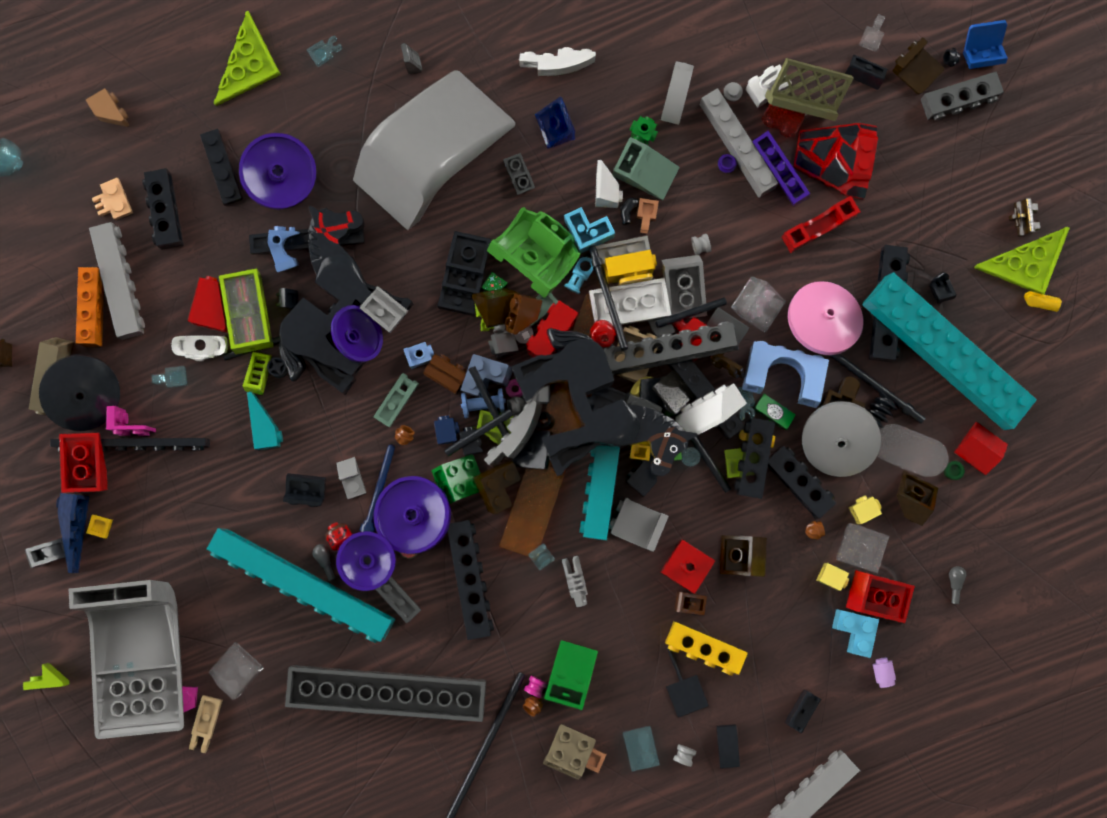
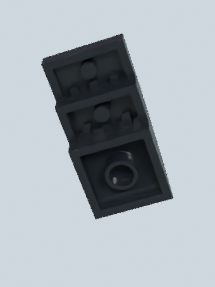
(464, 273)

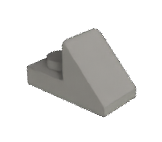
(351, 478)

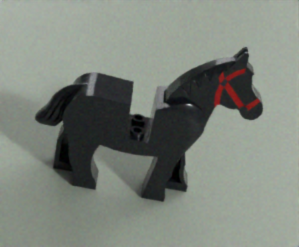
(307, 329)

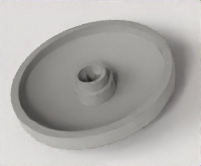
(841, 423)

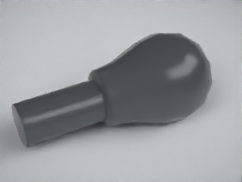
(322, 556)
(957, 578)

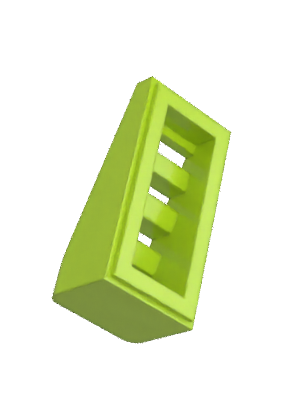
(257, 389)

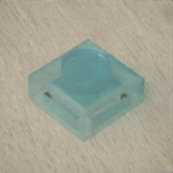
(541, 556)

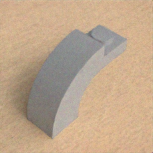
(677, 92)

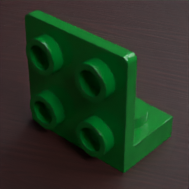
(457, 478)

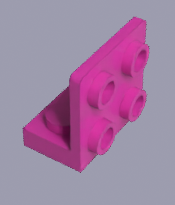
(117, 420)

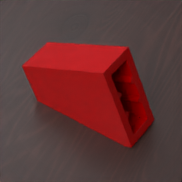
(208, 305)

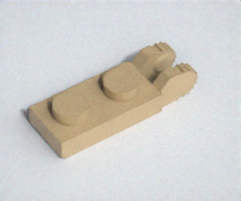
(205, 722)

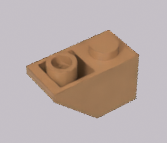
(106, 109)

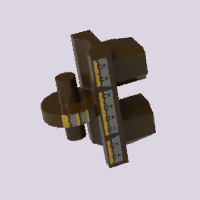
(1024, 217)

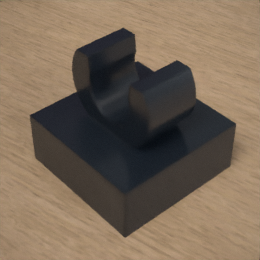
(287, 298)

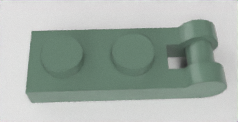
(395, 400)

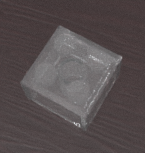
(862, 548)

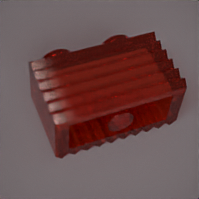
(783, 119)

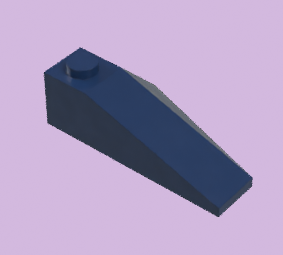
(72, 520)

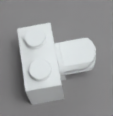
(758, 86)

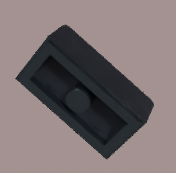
(866, 72)

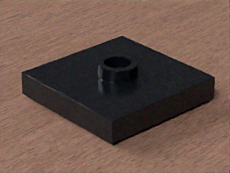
(534, 452)

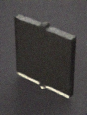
(673, 391)

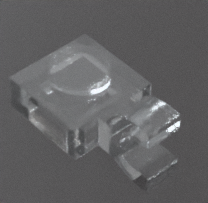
(872, 36)

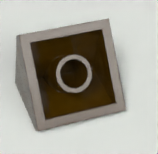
(494, 305)

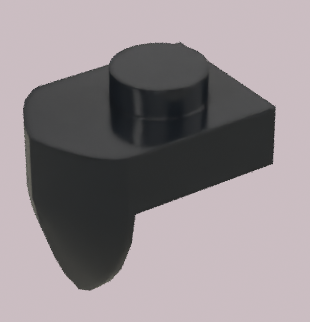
(942, 288)

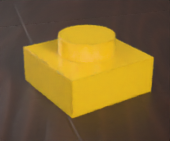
(99, 526)

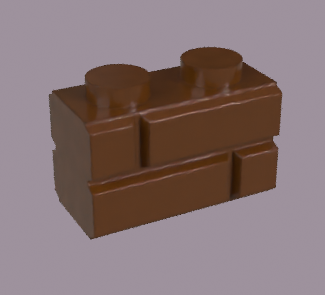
(445, 373)

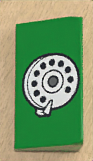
(774, 412)

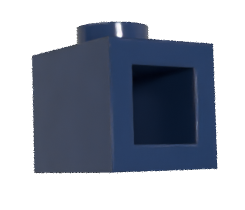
(446, 430)

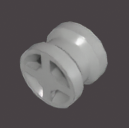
(701, 244)
(684, 755)

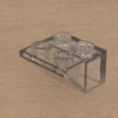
(758, 303)

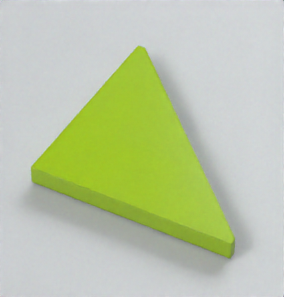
(248, 63)
(1029, 264)

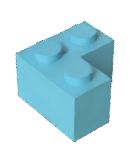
(585, 233)
(862, 631)

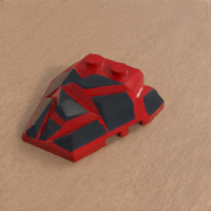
(838, 156)

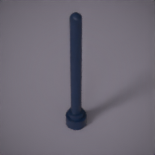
(368, 525)

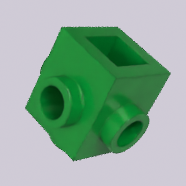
(644, 136)

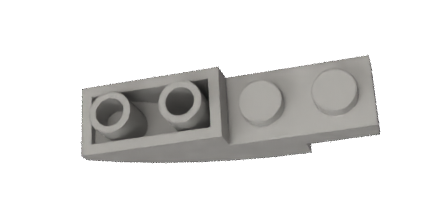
(521, 430)

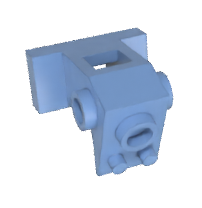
(280, 257)

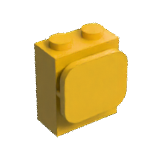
(630, 267)

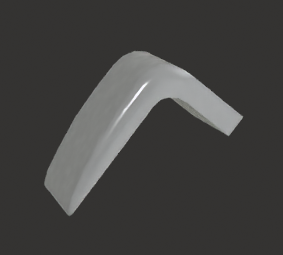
(428, 144)
(140, 626)

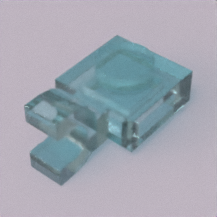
(173, 376)

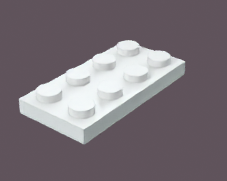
(633, 302)

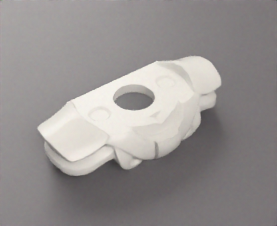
(186, 346)

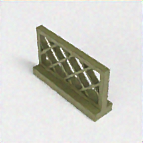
(807, 105)

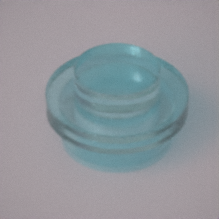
(690, 456)

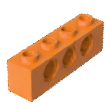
(89, 307)

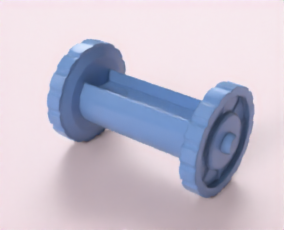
(479, 403)

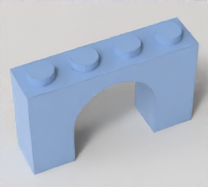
(810, 368)

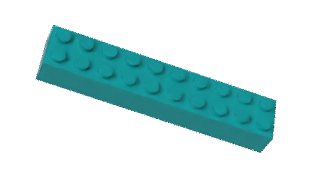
(949, 352)
(301, 584)

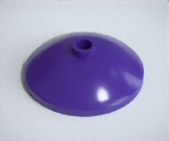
(364, 334)
(351, 561)

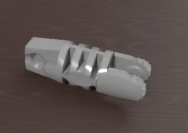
(575, 581)

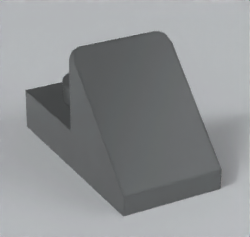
(45, 553)

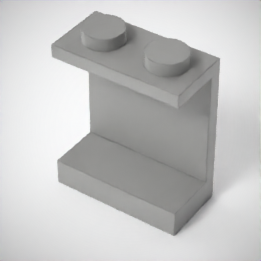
(638, 524)

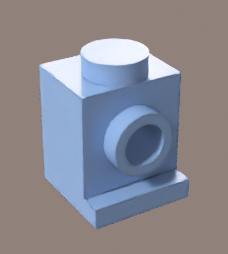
(415, 361)

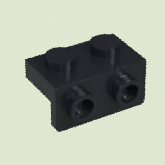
(305, 490)

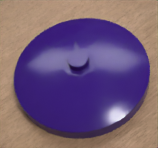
(277, 171)
(412, 514)

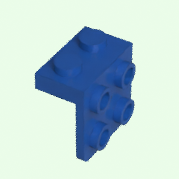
(984, 44)

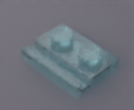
(641, 748)

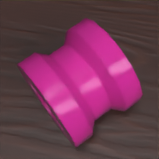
(535, 686)

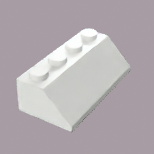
(712, 410)

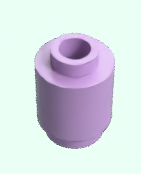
(884, 672)

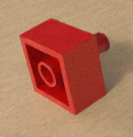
(687, 566)

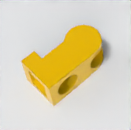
(640, 451)

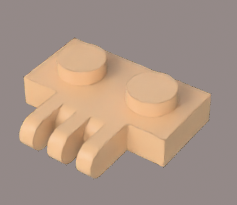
(113, 200)

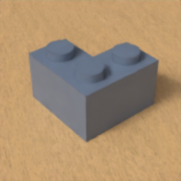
(489, 371)

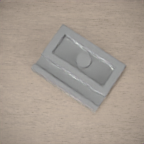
(383, 309)

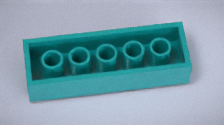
(600, 492)

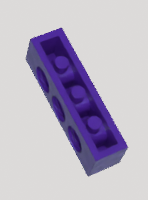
(781, 169)

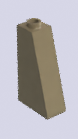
(48, 353)

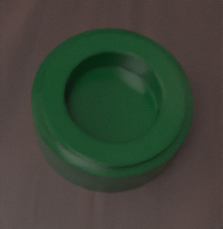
(954, 470)

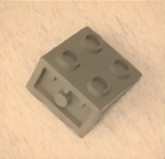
(569, 752)

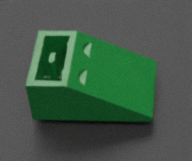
(571, 675)

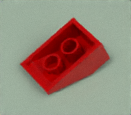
(82, 463)
(880, 596)

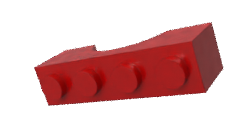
(820, 225)

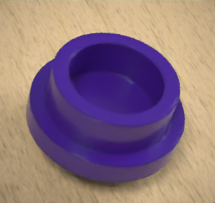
(727, 163)

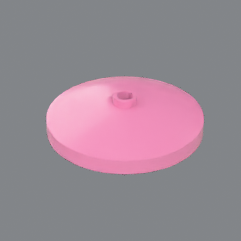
(825, 318)

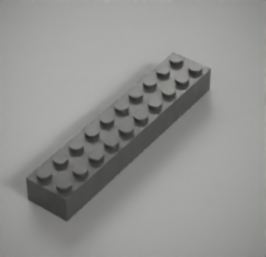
(386, 693)

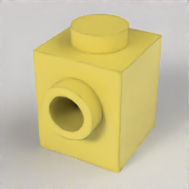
(865, 509)

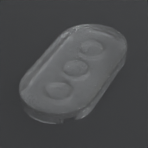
(912, 451)

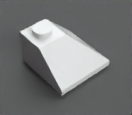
(606, 188)

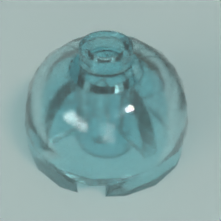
(9, 158)

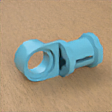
(580, 275)

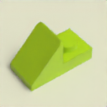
(51, 678)

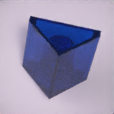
(555, 123)

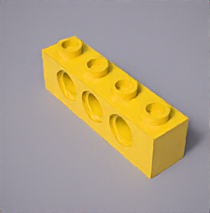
(735, 655)

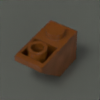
(523, 312)

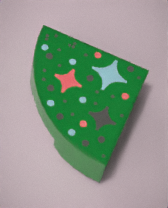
(494, 282)

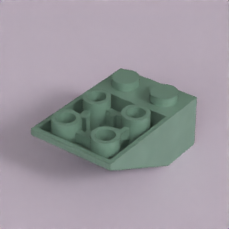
(645, 169)

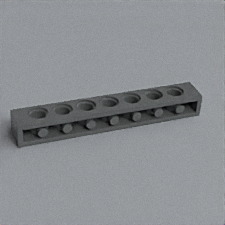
(668, 356)

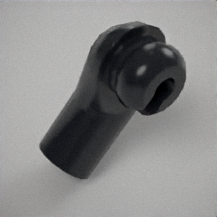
(626, 208)

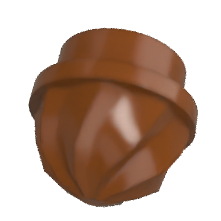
(404, 435)
(815, 530)
(533, 705)

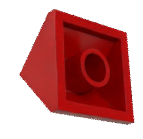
(981, 449)

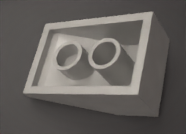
(684, 283)

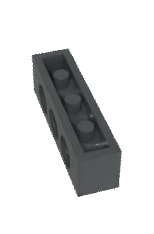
(987, 83)

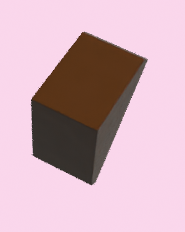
(690, 603)

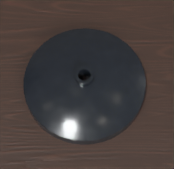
(78, 375)

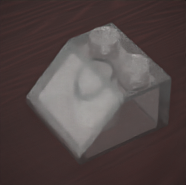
(235, 671)

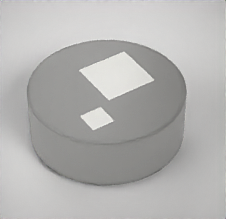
(524, 335)

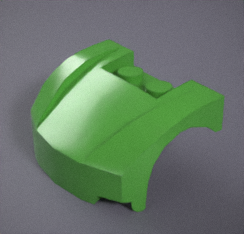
(537, 248)

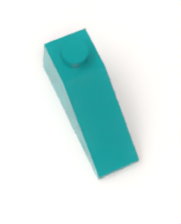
(264, 430)

